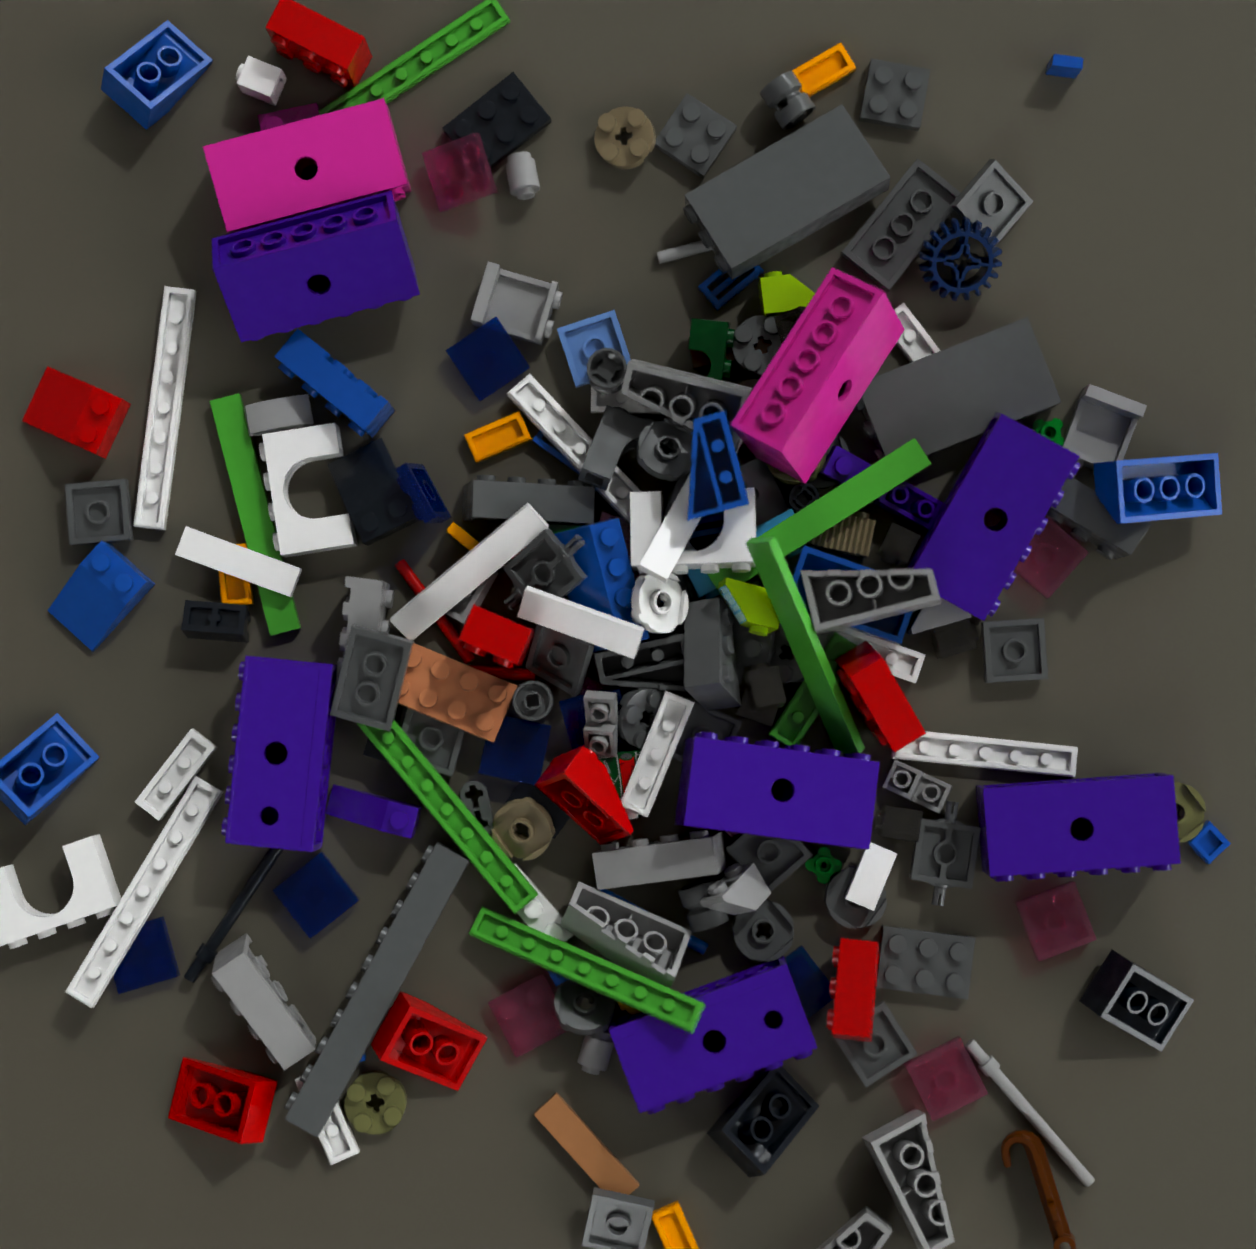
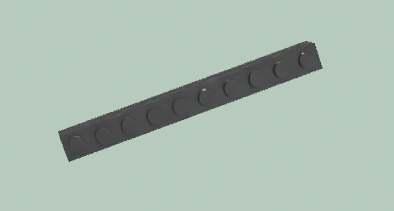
(377, 989)

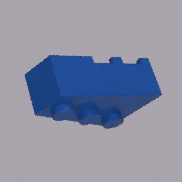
(715, 470)

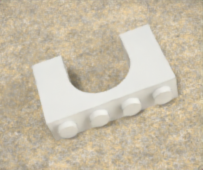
(284, 455)
(726, 552)
(92, 893)

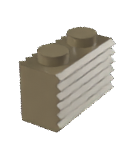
(849, 536)

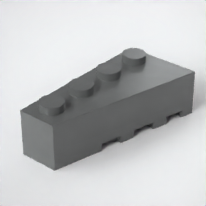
(554, 503)

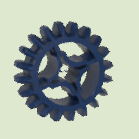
(961, 246)

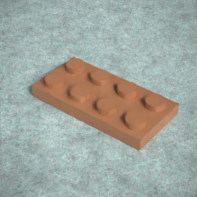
(456, 693)

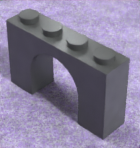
(614, 437)

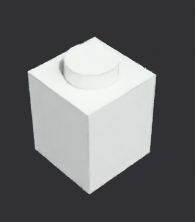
(260, 80)

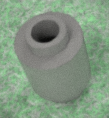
(522, 175)
(596, 1052)

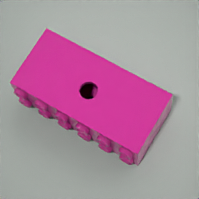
(262, 171)
(818, 375)

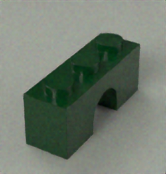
(713, 340)

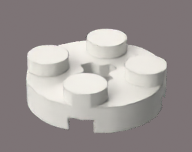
(645, 606)

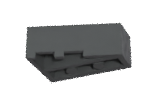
(1091, 521)
(710, 655)
(656, 665)

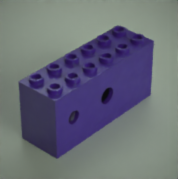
(314, 267)
(1006, 471)
(272, 799)
(821, 801)
(1124, 820)
(760, 1028)

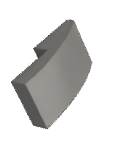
(278, 415)
(601, 722)
(917, 786)

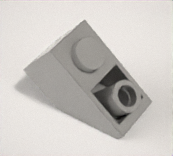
(737, 891)

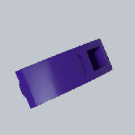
(903, 501)

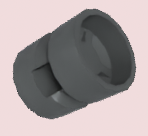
(787, 99)
(606, 370)
(533, 700)
(700, 917)

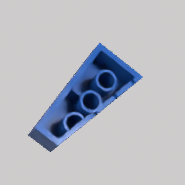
(334, 383)

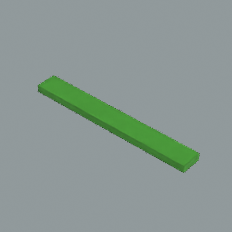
(426, 57)
(840, 503)
(252, 504)
(805, 644)
(452, 815)
(588, 970)

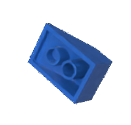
(154, 74)
(100, 595)
(43, 768)

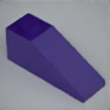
(374, 811)

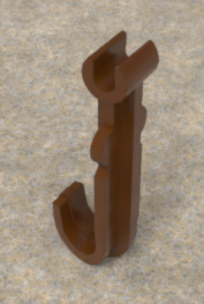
(1044, 1181)

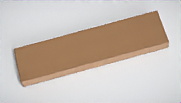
(585, 1146)

